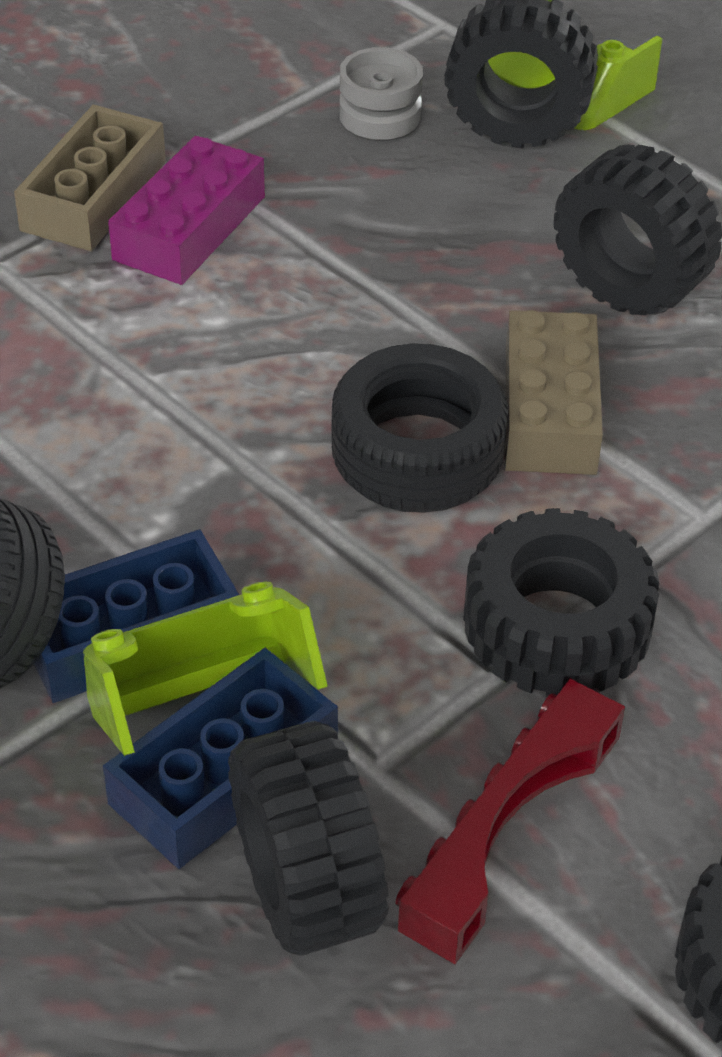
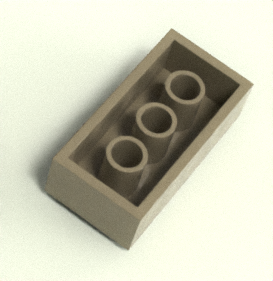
(90, 177)
(553, 393)

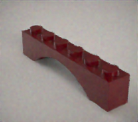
(450, 896)

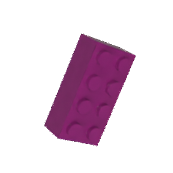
(187, 209)

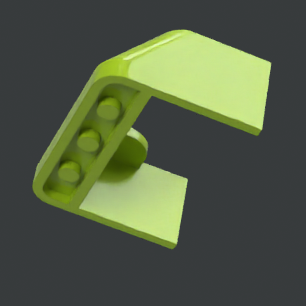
(620, 78)
(194, 652)

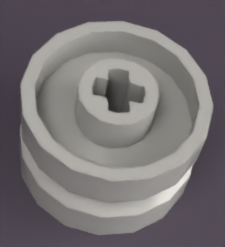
(380, 93)

